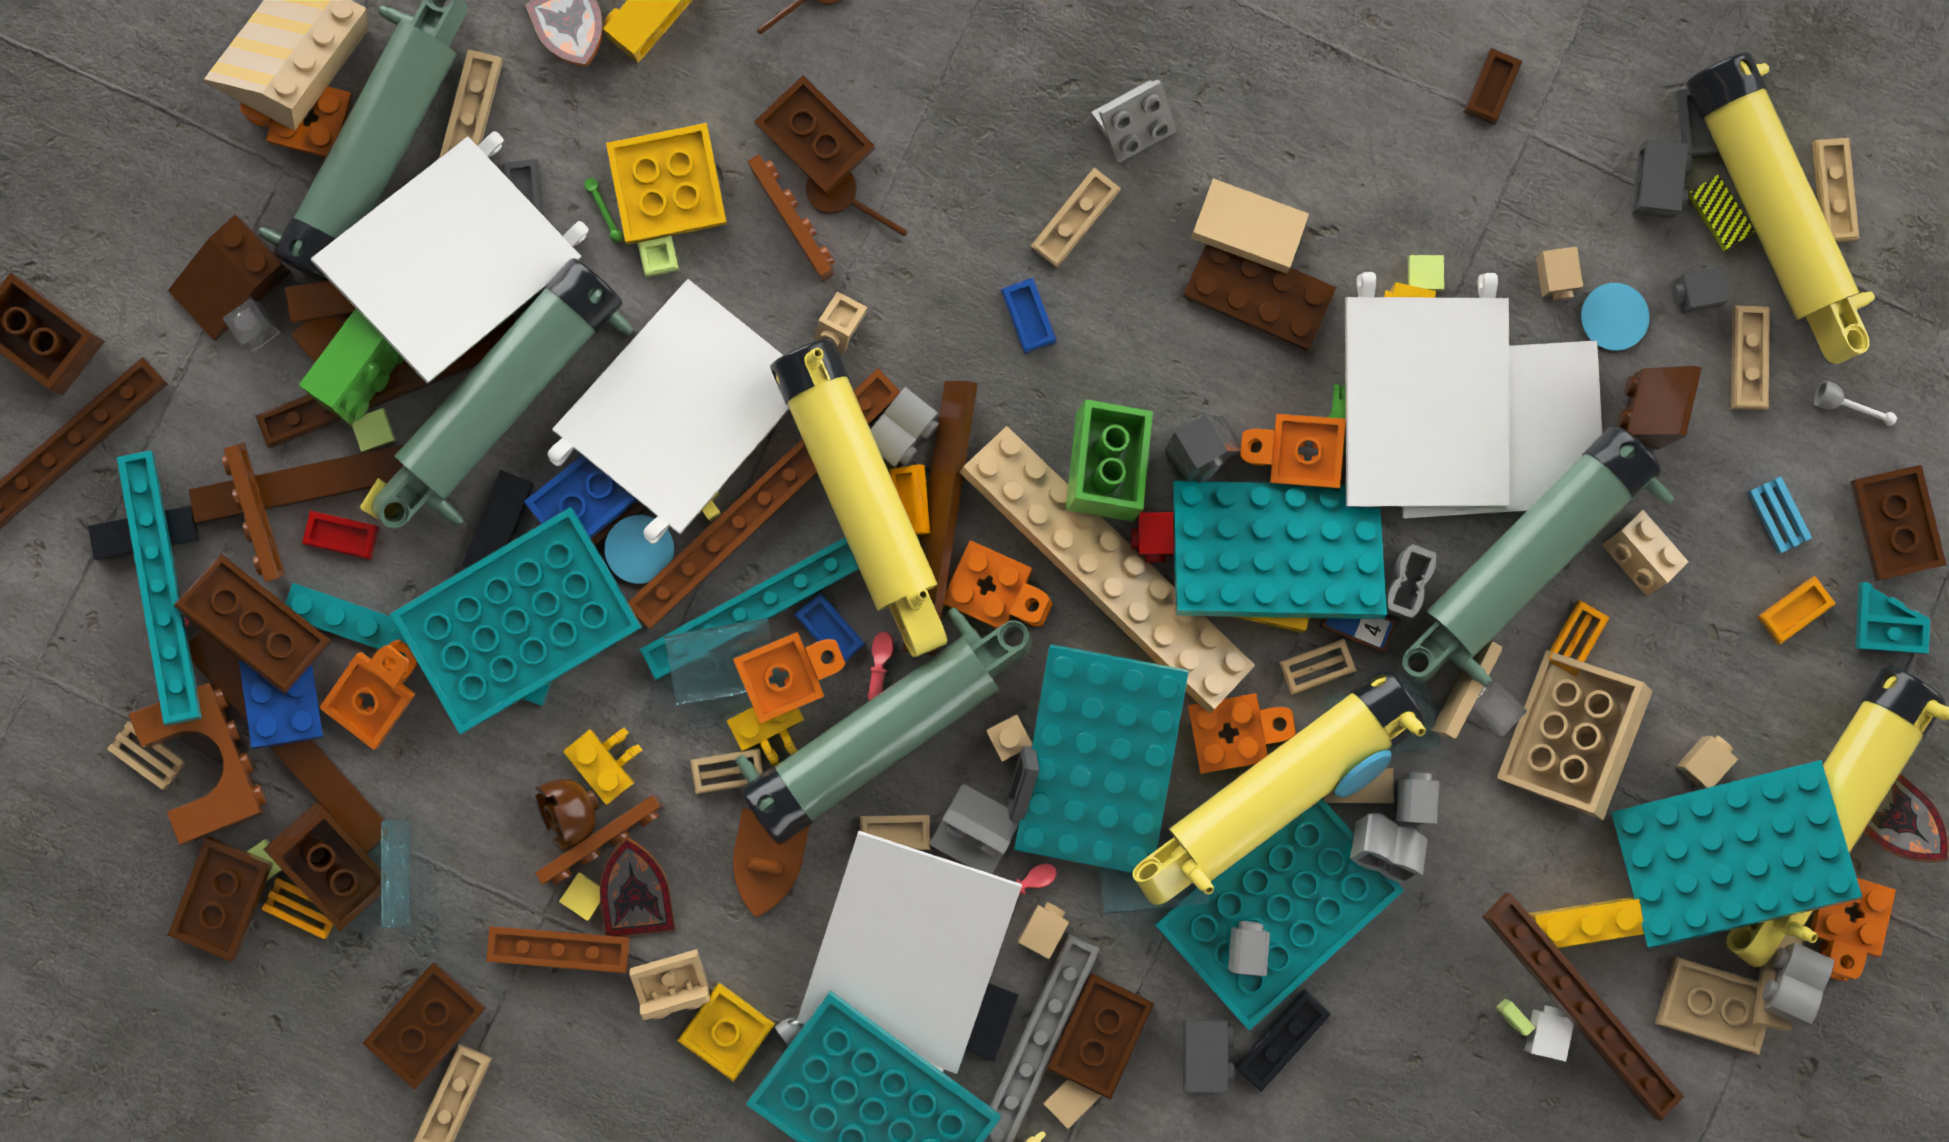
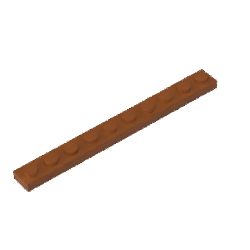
(745, 516)

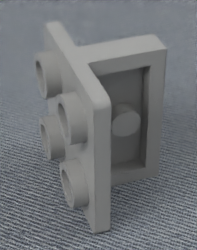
(1136, 120)
(975, 830)

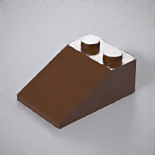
(226, 274)
(1660, 404)
(327, 865)

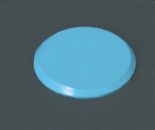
(1615, 316)
(632, 555)
(1363, 774)

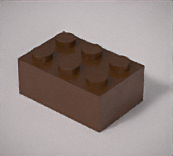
(43, 336)

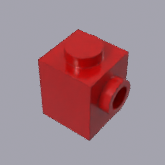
(1154, 536)

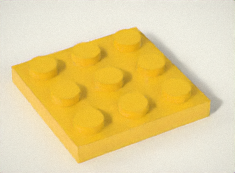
(666, 183)

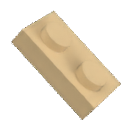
(1645, 553)
(670, 985)

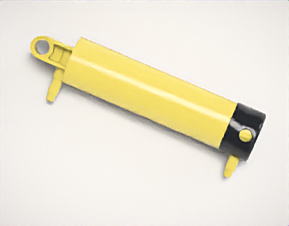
(1781, 204)
(860, 490)
(1859, 774)
(1280, 787)

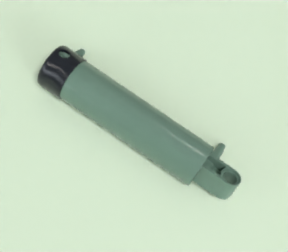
(373, 133)
(498, 392)
(1534, 552)
(881, 730)

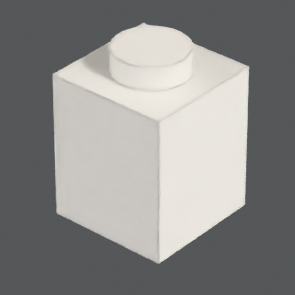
(1551, 1033)

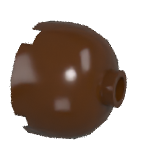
(567, 811)

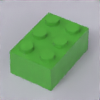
(351, 369)
(1109, 460)

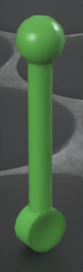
(592, 186)

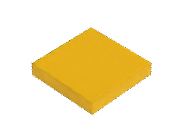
(726, 1032)

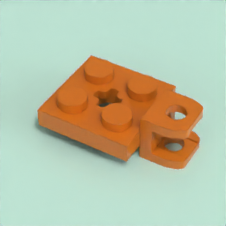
(314, 139)
(1282, 447)
(1011, 595)
(803, 668)
(381, 678)
(1254, 728)
(1852, 941)

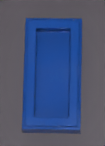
(1028, 315)
(826, 623)

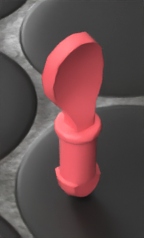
(882, 651)
(1038, 877)

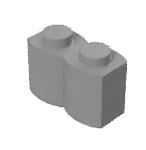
(902, 426)
(1410, 573)
(1417, 798)
(1388, 848)
(1249, 949)
(1797, 984)

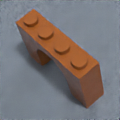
(235, 796)

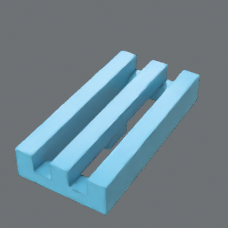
(1791, 509)

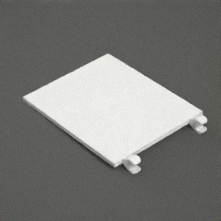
(447, 257)
(1427, 398)
(677, 409)
(1550, 421)
(913, 945)

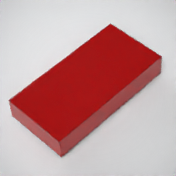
(340, 535)

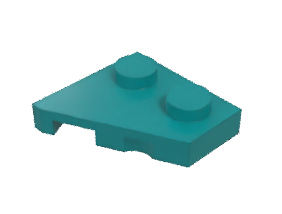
(1888, 624)

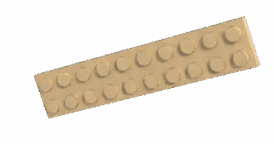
(1105, 568)

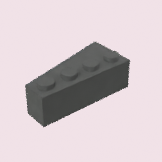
(1202, 447)

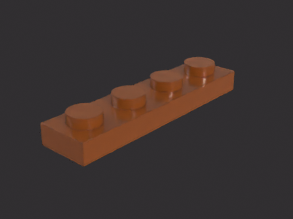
(800, 229)
(249, 499)
(588, 850)
(558, 949)

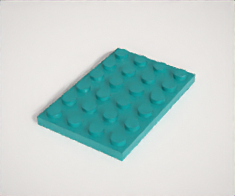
(1276, 552)
(516, 620)
(1102, 758)
(1736, 854)
(1304, 896)
(861, 1084)

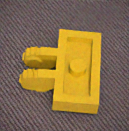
(750, 732)
(599, 766)

